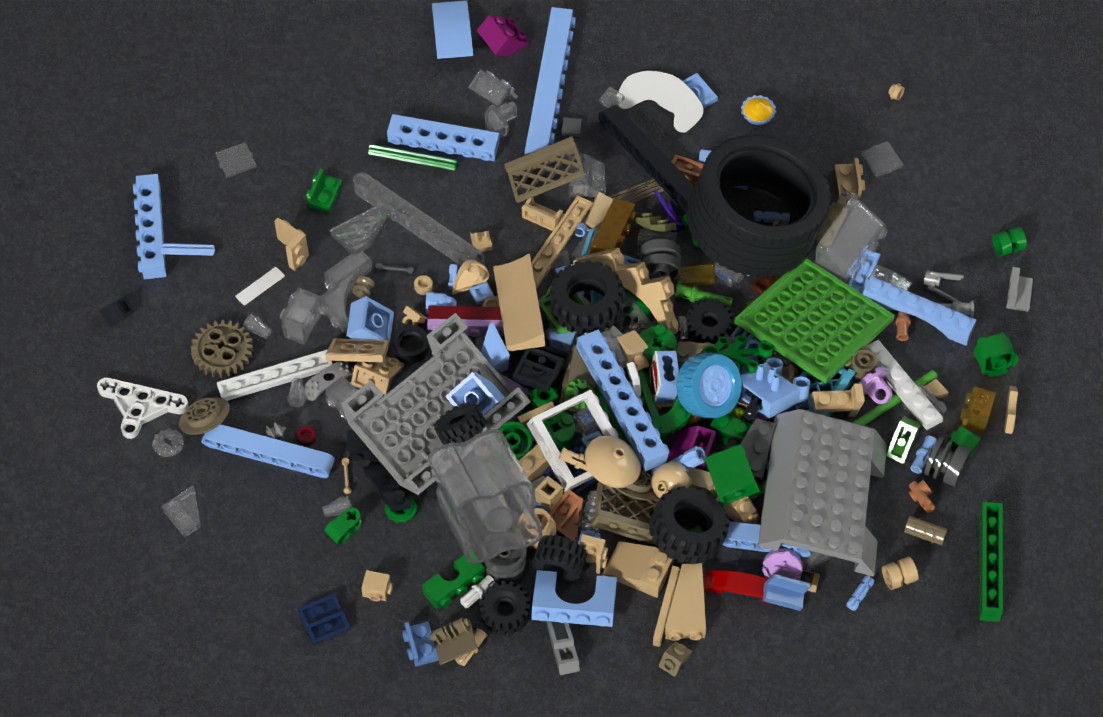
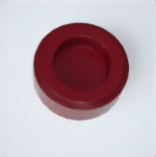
(306, 436)

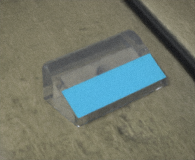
(587, 241)

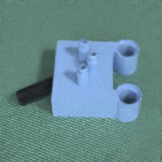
(770, 392)

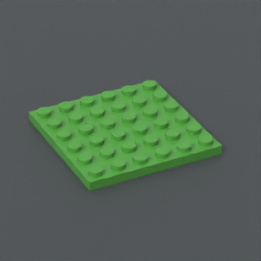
(814, 320)

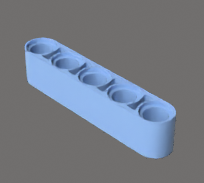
(747, 537)

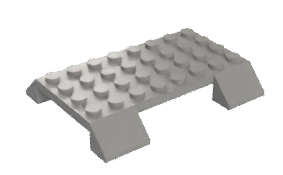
(402, 422)
(821, 487)

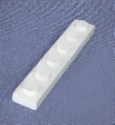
(273, 376)
(905, 387)

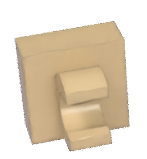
(481, 241)
(414, 315)

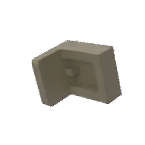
(674, 658)

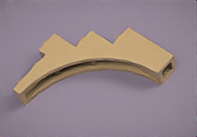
(635, 277)

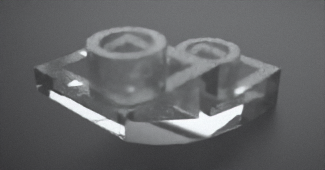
(890, 277)

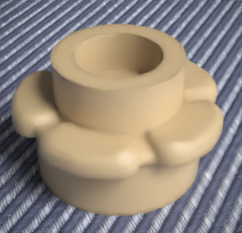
(896, 91)

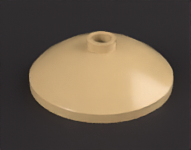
(612, 461)

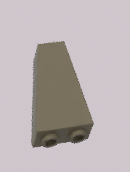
(575, 370)

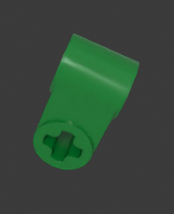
(342, 528)

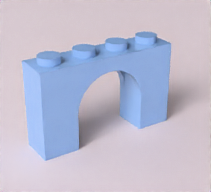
(550, 607)

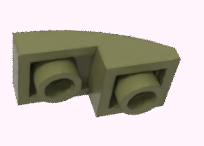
(655, 223)

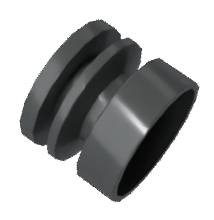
(947, 461)

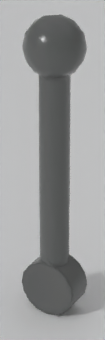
(379, 267)

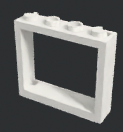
(548, 446)

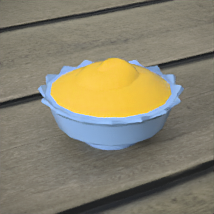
(758, 110)

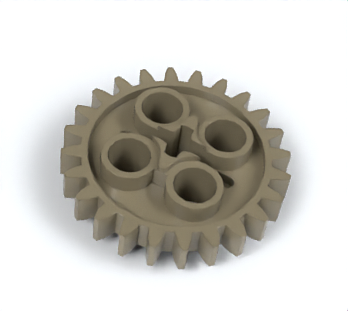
(222, 348)

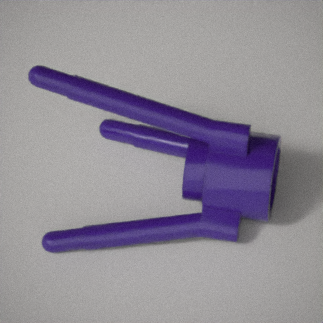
(673, 217)

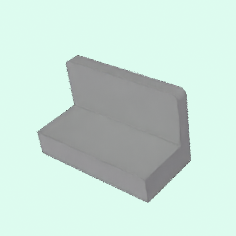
(1019, 291)

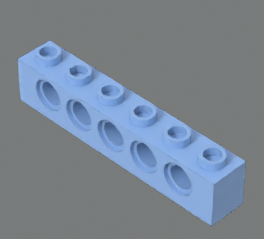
(443, 137)
(150, 186)

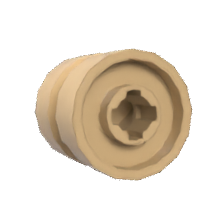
(900, 573)

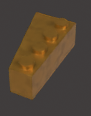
(614, 226)

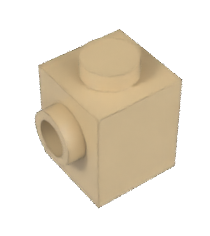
(548, 493)
(376, 586)

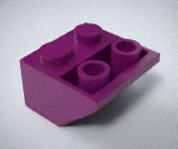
(502, 35)
(691, 437)

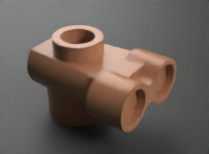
(919, 493)

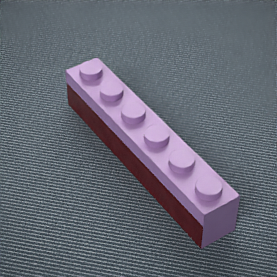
(475, 318)

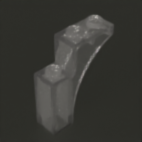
(340, 281)

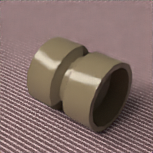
(863, 363)

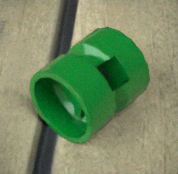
(1009, 241)

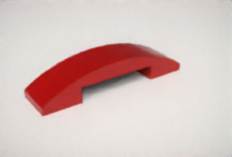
(734, 582)

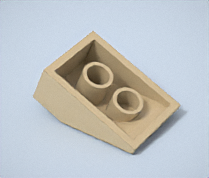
(639, 567)

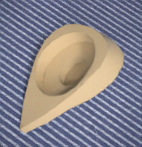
(469, 277)

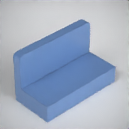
(785, 592)

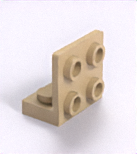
(378, 372)

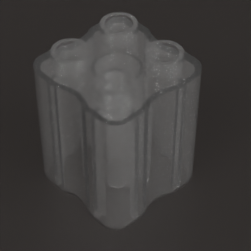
(485, 496)

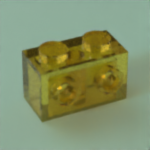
(978, 409)

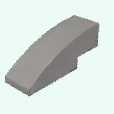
(563, 647)

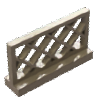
(541, 160)
(619, 524)

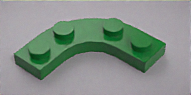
(672, 420)

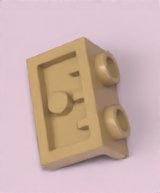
(849, 178)
(595, 551)

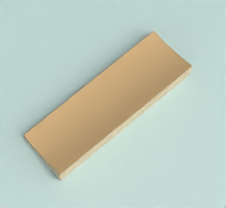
(519, 305)

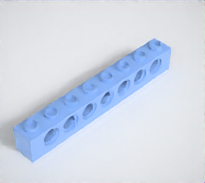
(649, 456)

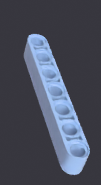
(269, 450)

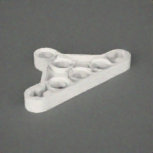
(149, 406)

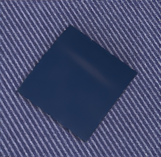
(323, 618)

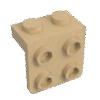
(296, 243)

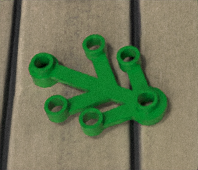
(764, 350)

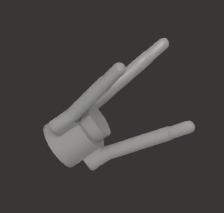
(934, 278)

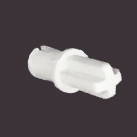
(476, 591)

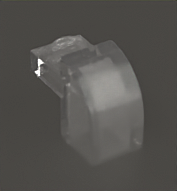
(497, 119)

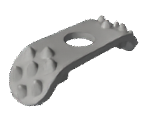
(317, 384)

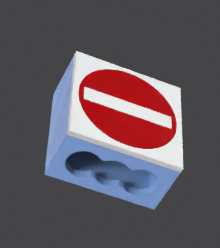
(663, 377)

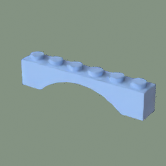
(950, 322)

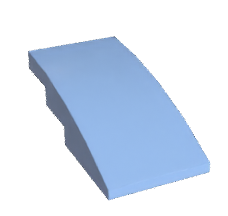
(452, 29)

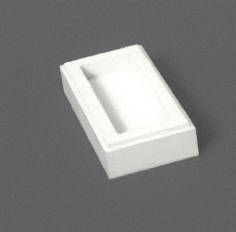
(634, 378)

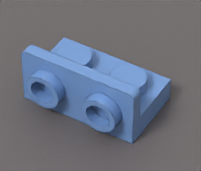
(421, 648)

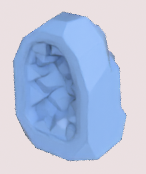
(439, 299)

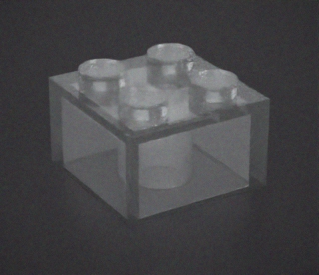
(300, 315)

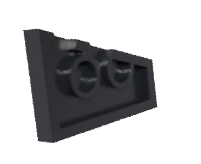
(391, 492)

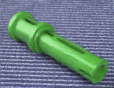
(695, 294)

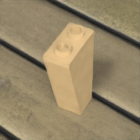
(687, 608)

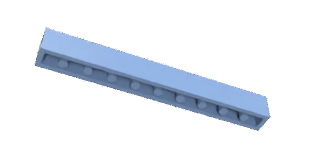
(550, 80)

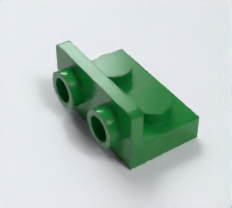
(323, 191)

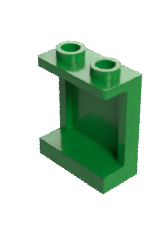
(731, 474)

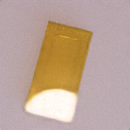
(697, 275)

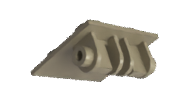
(454, 640)

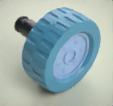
(709, 385)

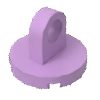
(874, 382)
(783, 563)

